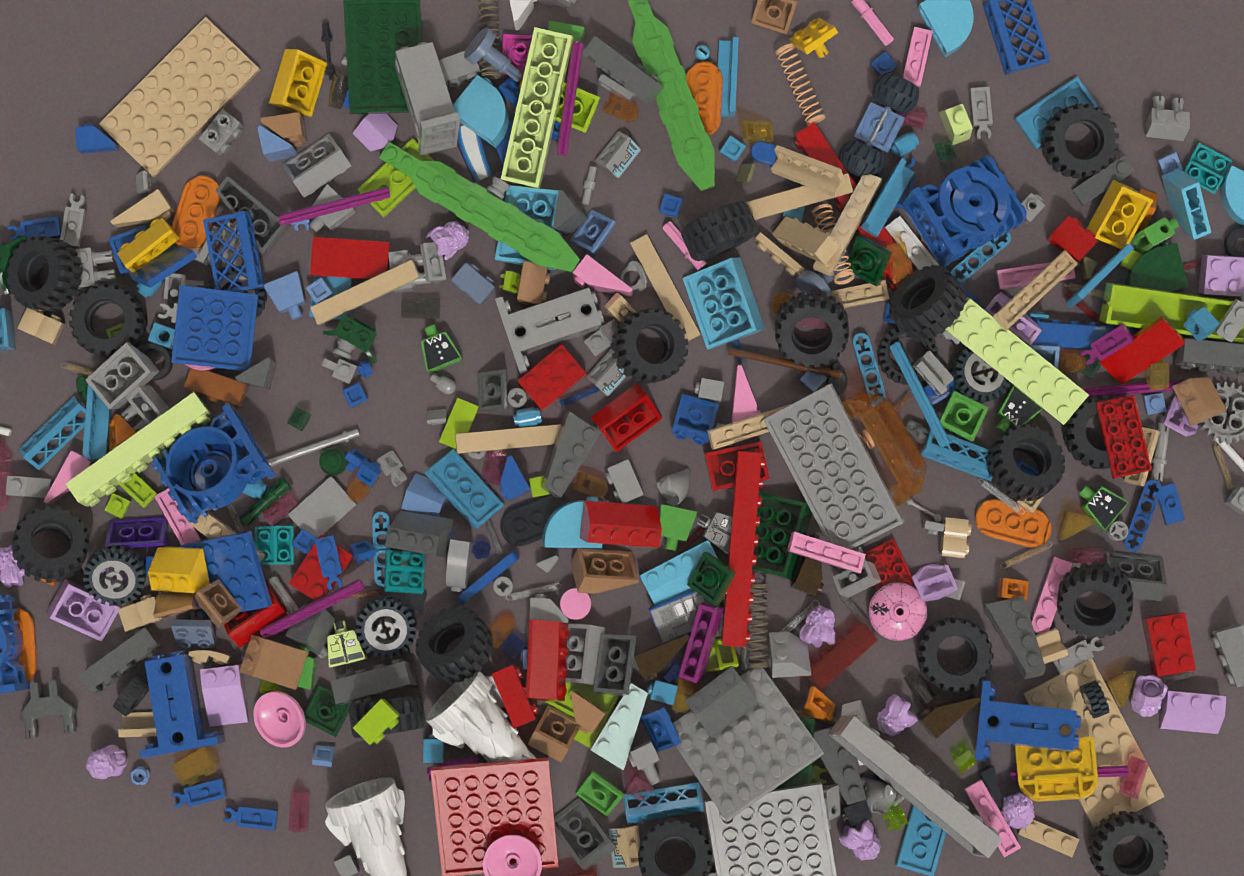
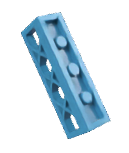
(728, 66)
(887, 199)
(96, 427)
(50, 429)
(957, 459)
(666, 809)

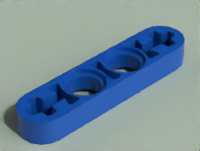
(1146, 516)
(487, 578)

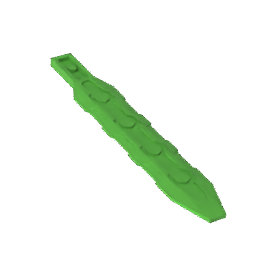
(675, 102)
(484, 210)

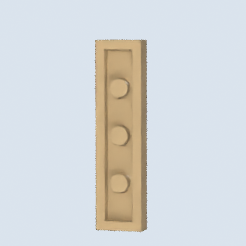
(808, 171)

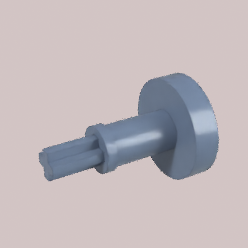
(482, 47)
(818, 282)

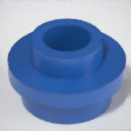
(364, 369)

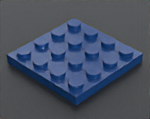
(214, 328)
(237, 566)

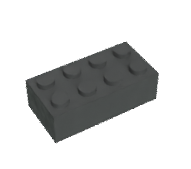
(1210, 356)

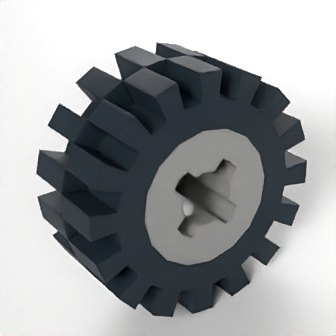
(1094, 699)

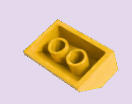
(298, 82)
(1119, 215)
(148, 245)
(178, 570)

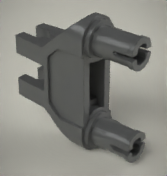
(47, 706)

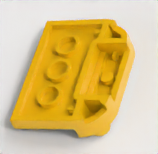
(1057, 774)

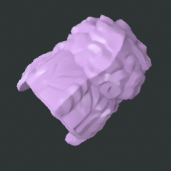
(449, 238)
(9, 571)
(818, 626)
(1148, 695)
(895, 716)
(106, 762)
(1017, 810)
(861, 840)

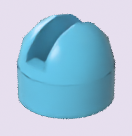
(699, 55)

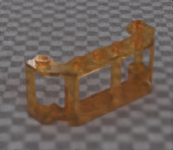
(892, 442)

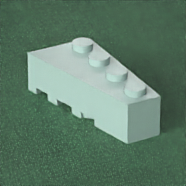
(619, 731)

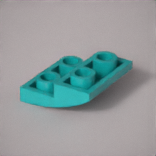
(1207, 167)
(275, 544)
(404, 572)

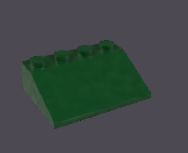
(777, 522)

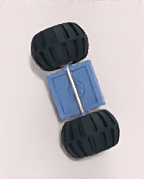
(879, 125)

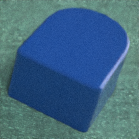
(764, 153)

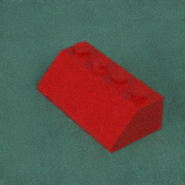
(621, 524)
(547, 660)

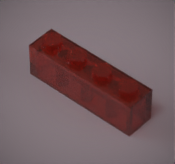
(841, 656)

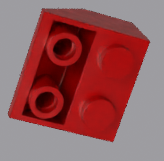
(1072, 238)

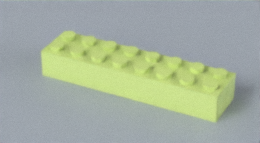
(537, 107)
(1017, 362)
(138, 451)

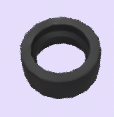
(167, 355)

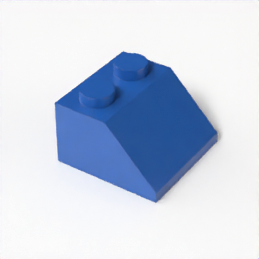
(513, 481)

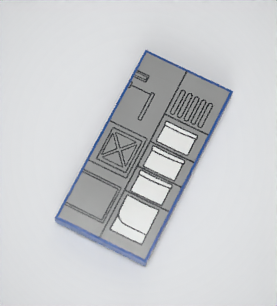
(677, 615)

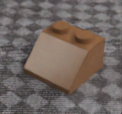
(774, 14)
(287, 127)
(533, 284)
(1198, 399)
(217, 603)
(586, 713)
(554, 733)

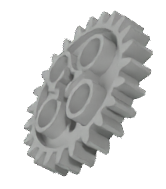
(1229, 432)

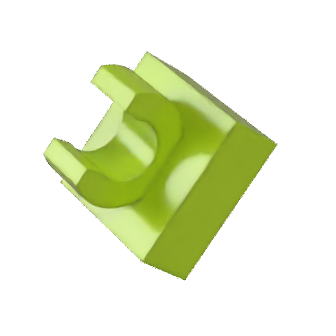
(511, 282)

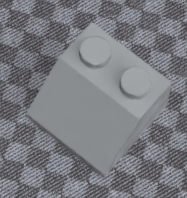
(788, 655)

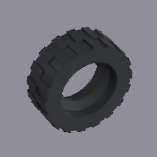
(132, 695)

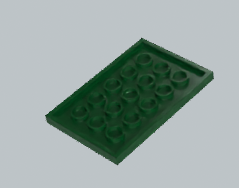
(371, 37)

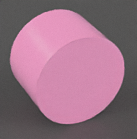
(575, 604)

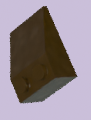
(809, 575)
(656, 658)
(942, 716)

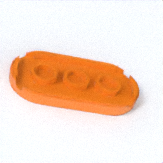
(707, 89)
(196, 203)
(1003, 523)
(28, 655)

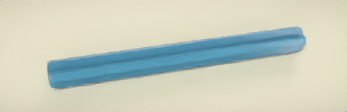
(920, 394)

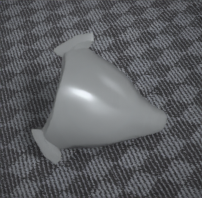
(675, 487)
(878, 795)

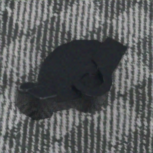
(838, 384)

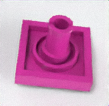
(517, 49)

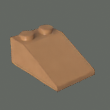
(603, 570)
(174, 603)
(273, 662)

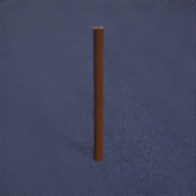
(783, 362)

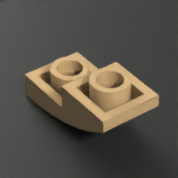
(201, 656)

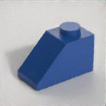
(92, 140)

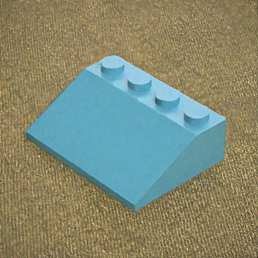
(535, 203)
(723, 303)
(672, 576)

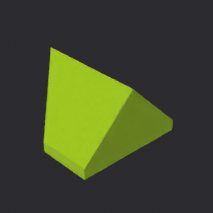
(721, 657)

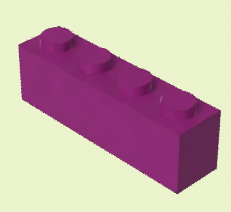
(701, 641)

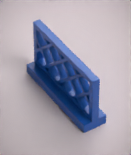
(1002, 38)
(248, 247)

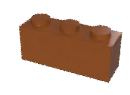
(216, 387)

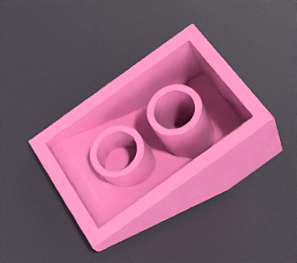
(597, 278)

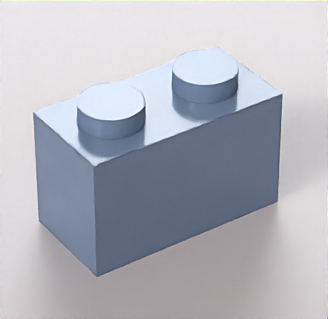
(474, 284)

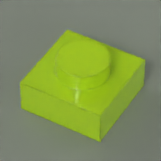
(118, 505)

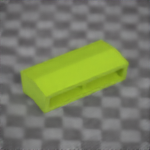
(458, 422)

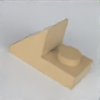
(619, 308)

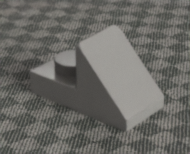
(602, 338)

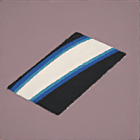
(478, 154)

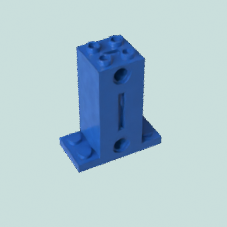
(175, 706)
(1023, 725)

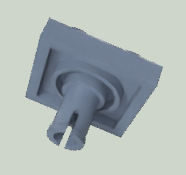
(194, 632)

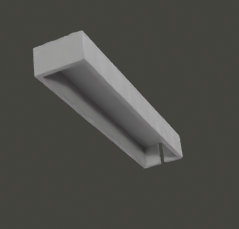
(915, 786)

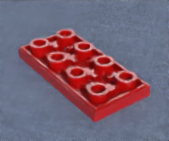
(349, 258)
(1148, 348)
(1123, 436)
(889, 566)

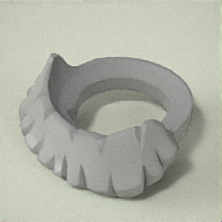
(635, 266)

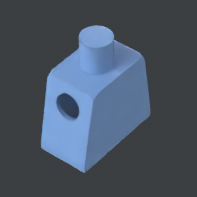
(287, 294)

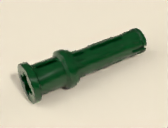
(272, 495)

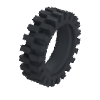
(885, 357)

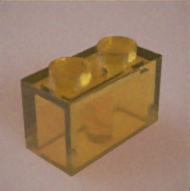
(195, 765)

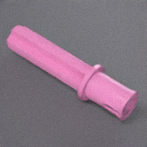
(873, 21)
(676, 237)

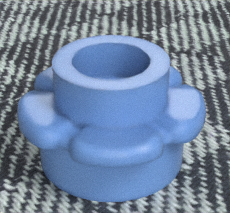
(135, 775)

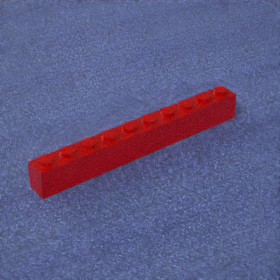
(815, 146)
(741, 548)

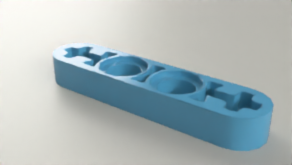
(981, 258)
(872, 368)
(379, 548)

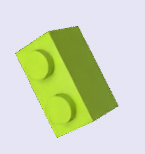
(377, 722)

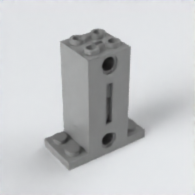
(427, 98)
(549, 323)

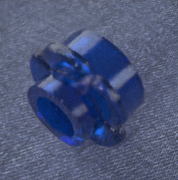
(486, 550)

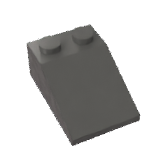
(583, 835)

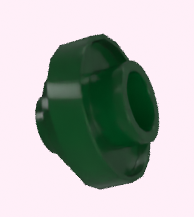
(333, 461)

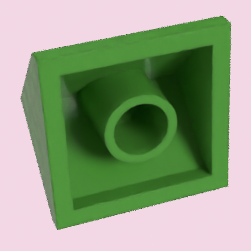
(963, 415)
(600, 793)

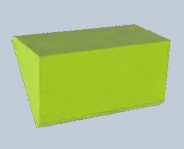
(584, 109)

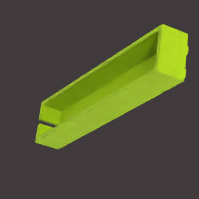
(1143, 306)

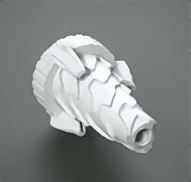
(473, 715)
(370, 820)

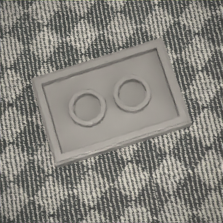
(322, 508)

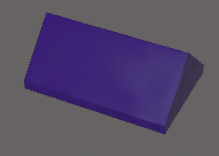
(138, 532)

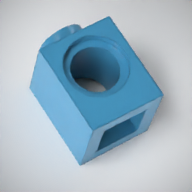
(1200, 323)
(156, 335)
(663, 692)
(433, 750)

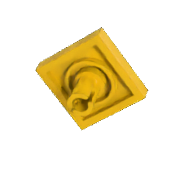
(814, 37)

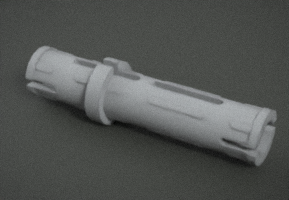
(1160, 453)

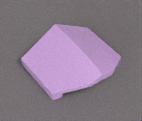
(376, 131)
(1176, 420)
(934, 582)

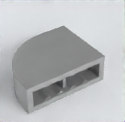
(458, 565)

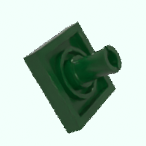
(868, 260)
(711, 578)
(324, 712)

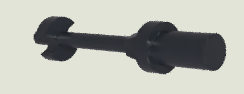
(327, 38)

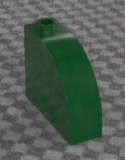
(1159, 269)

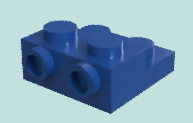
(694, 419)

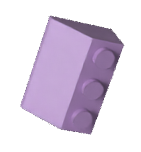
(1192, 712)

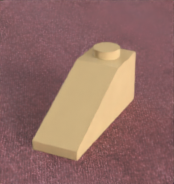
(145, 211)

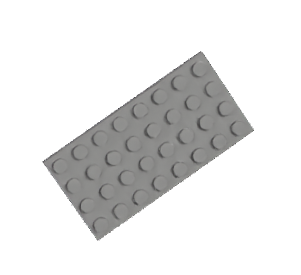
(833, 469)

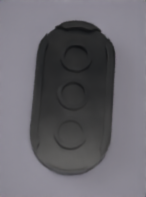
(526, 523)

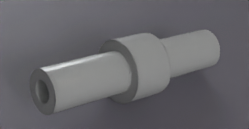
(589, 185)

